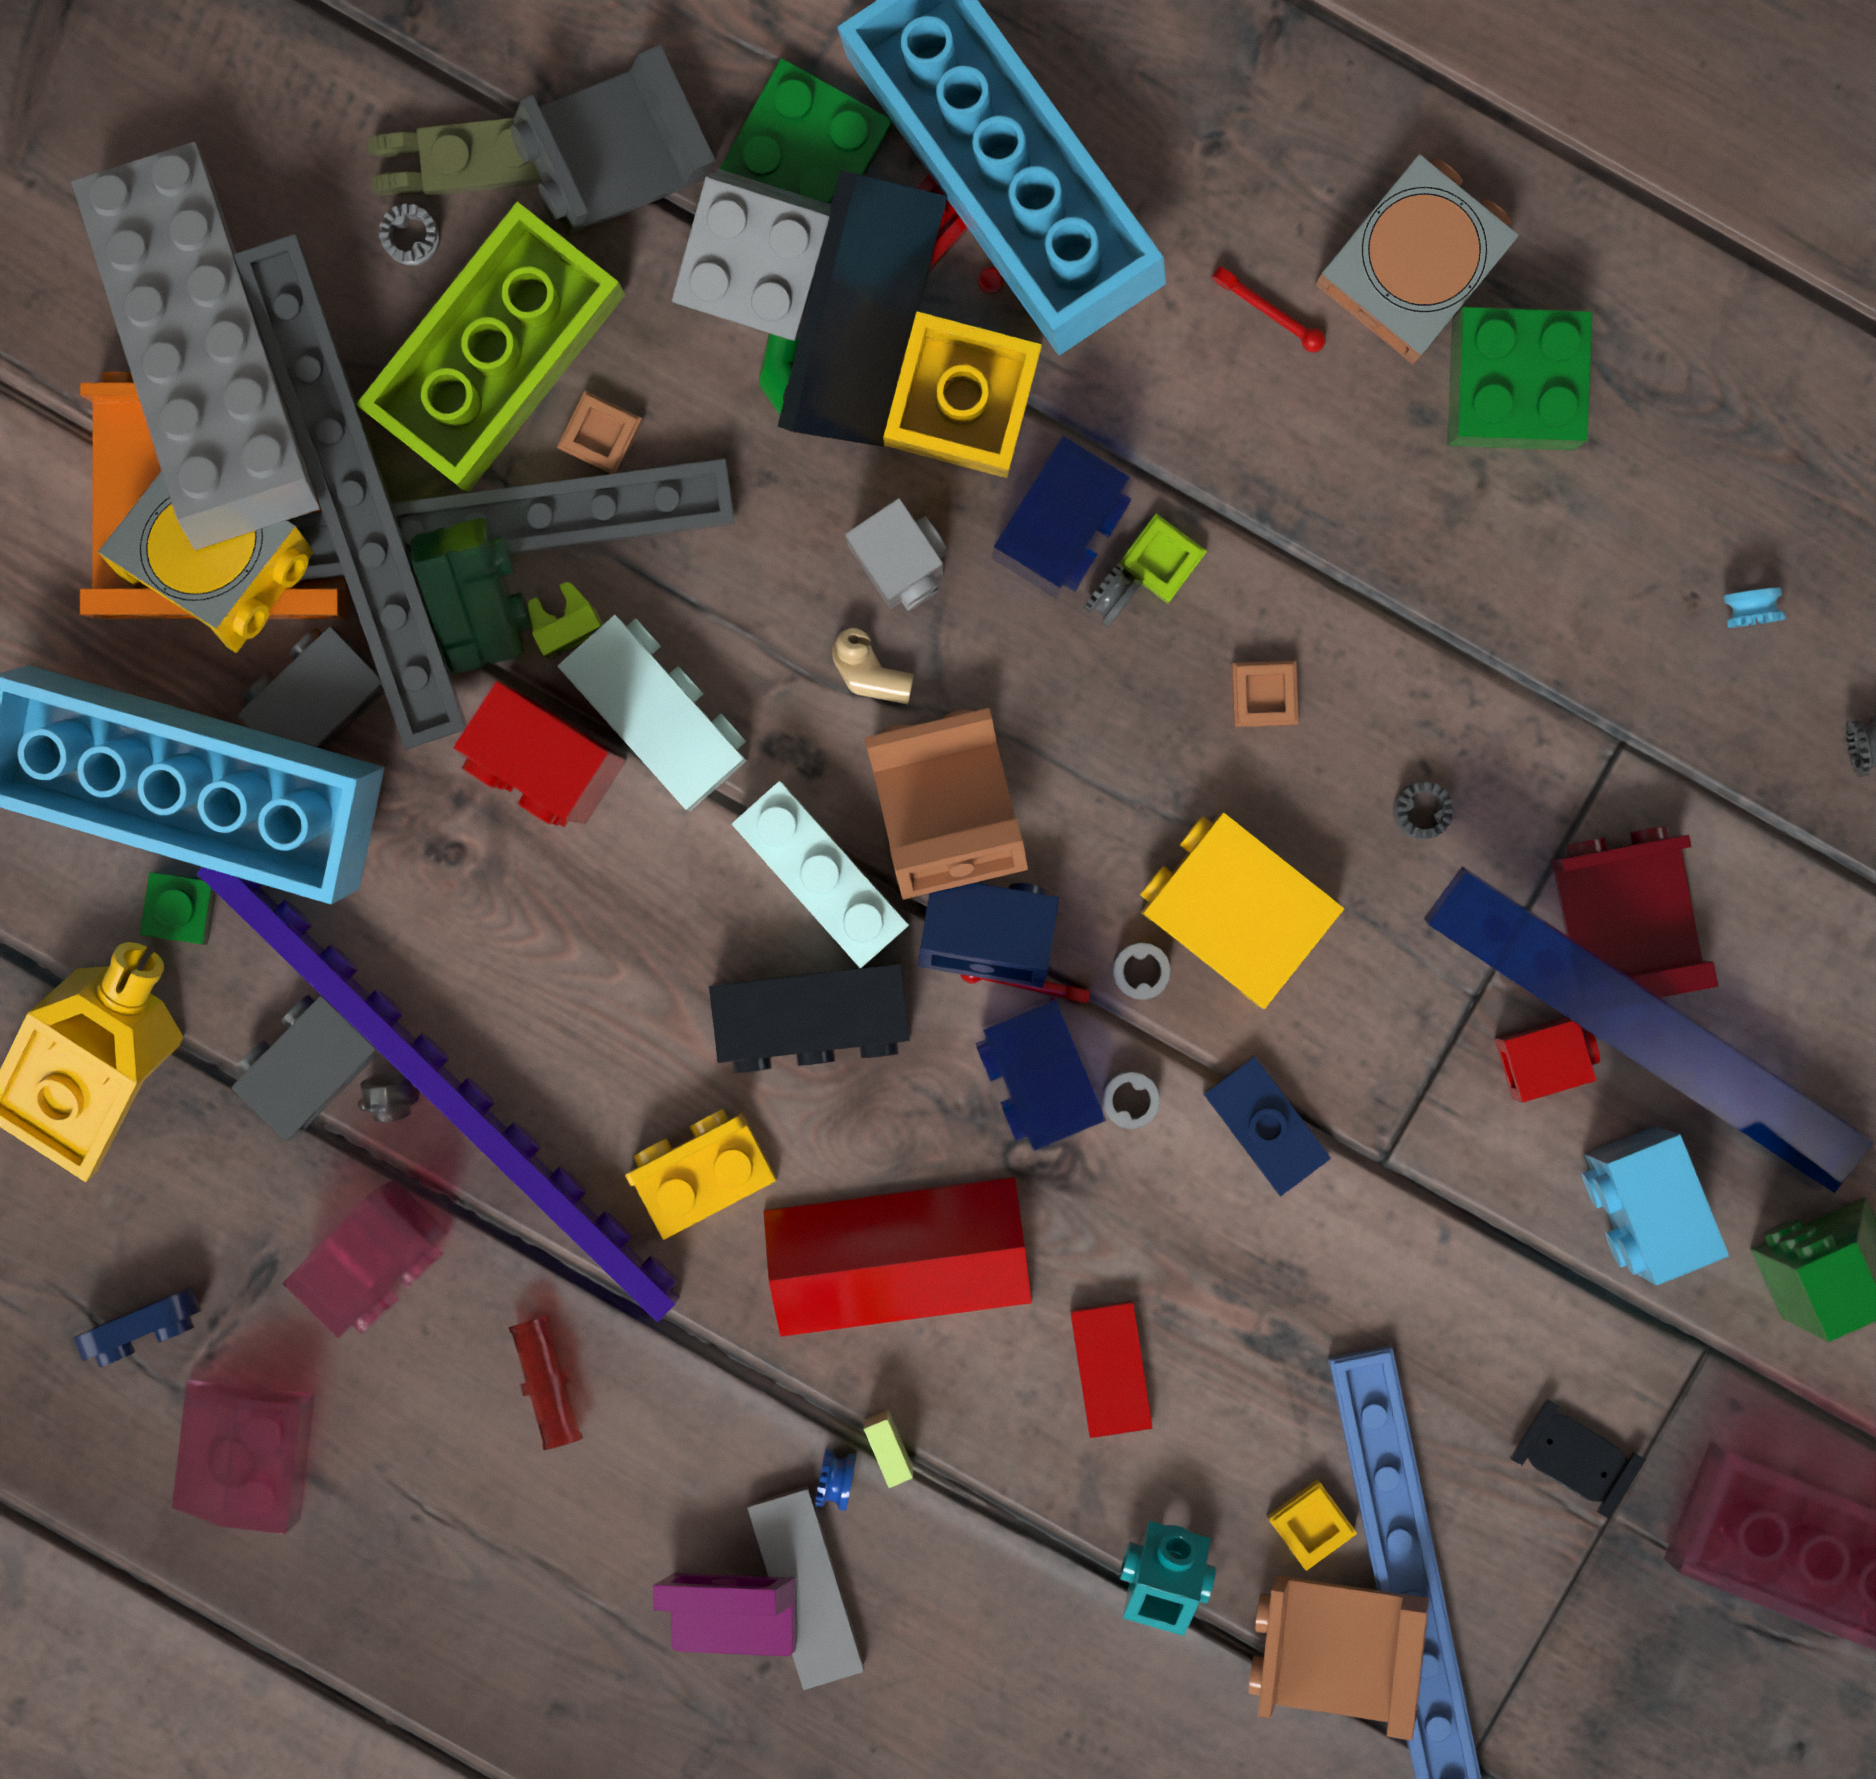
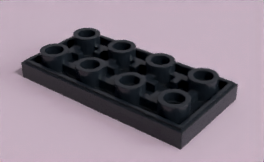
(861, 309)

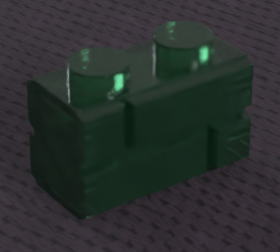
(468, 594)

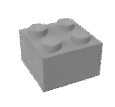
(752, 254)

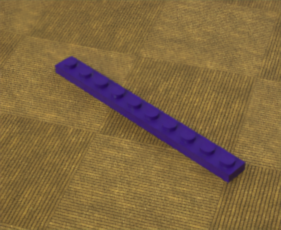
(462, 1103)

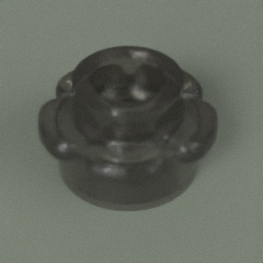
(388, 1096)

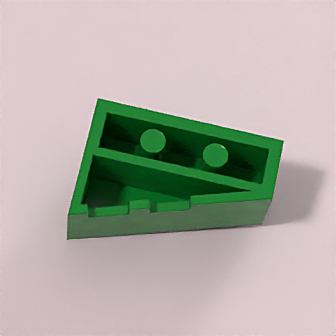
(1823, 1270)

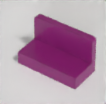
(729, 1613)

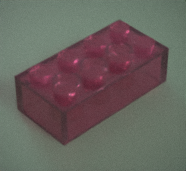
(1780, 1543)

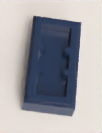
(1266, 1125)

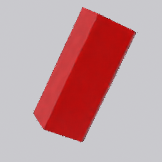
(896, 1256)

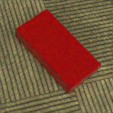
(1111, 1369)

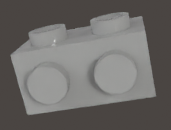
(899, 555)

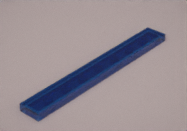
(1647, 1029)

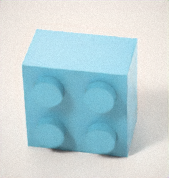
(1654, 1205)

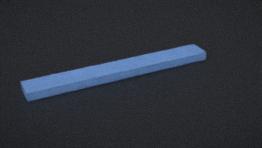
(1403, 1549)

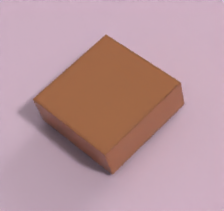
(600, 433)
(1264, 694)

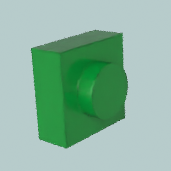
(177, 908)

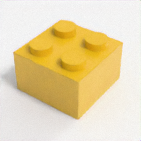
(962, 394)

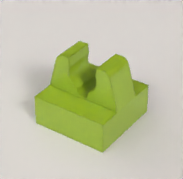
(563, 634)

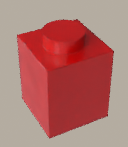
(1548, 1059)

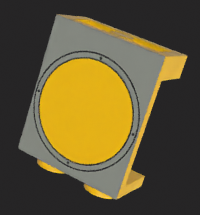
(222, 584)

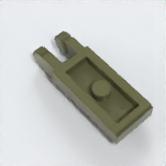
(454, 159)

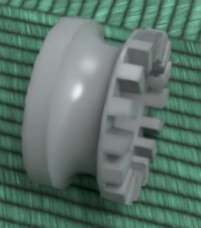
(399, 219)
(1142, 990)
(1139, 1082)

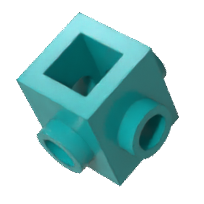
(1167, 1577)

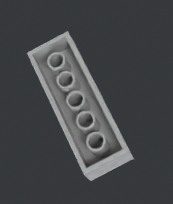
(194, 346)

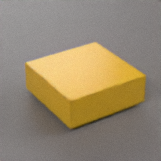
(1311, 1524)

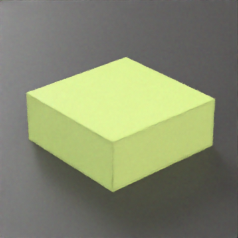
(888, 1448)

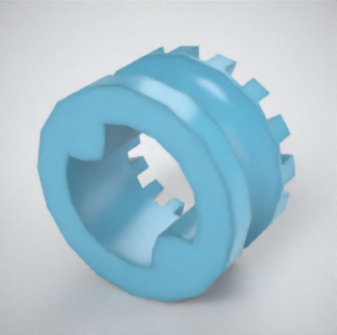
(1752, 605)

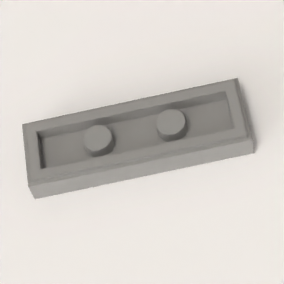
(796, 1547)

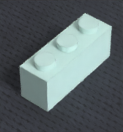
(655, 710)
(820, 874)

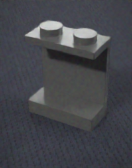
(613, 144)

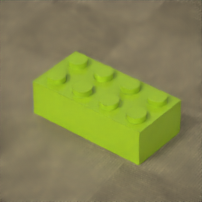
(492, 347)

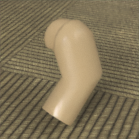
(863, 671)

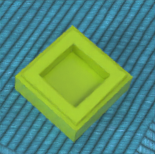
(1162, 558)

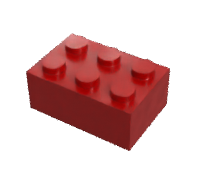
(544, 757)

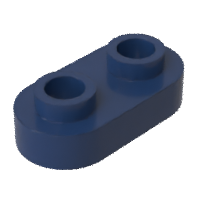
(113, 1339)

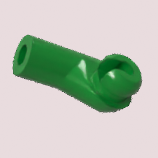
(777, 368)

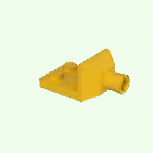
(86, 1059)

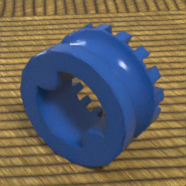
(835, 1479)

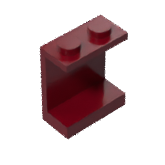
(1635, 909)

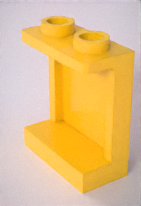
(1239, 908)

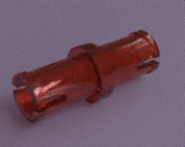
(545, 1383)

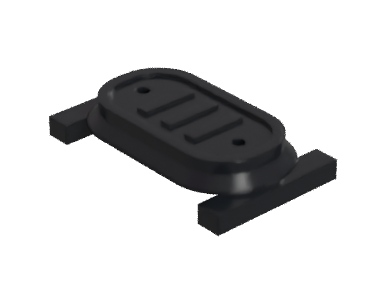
(1577, 1458)

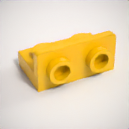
(700, 1174)

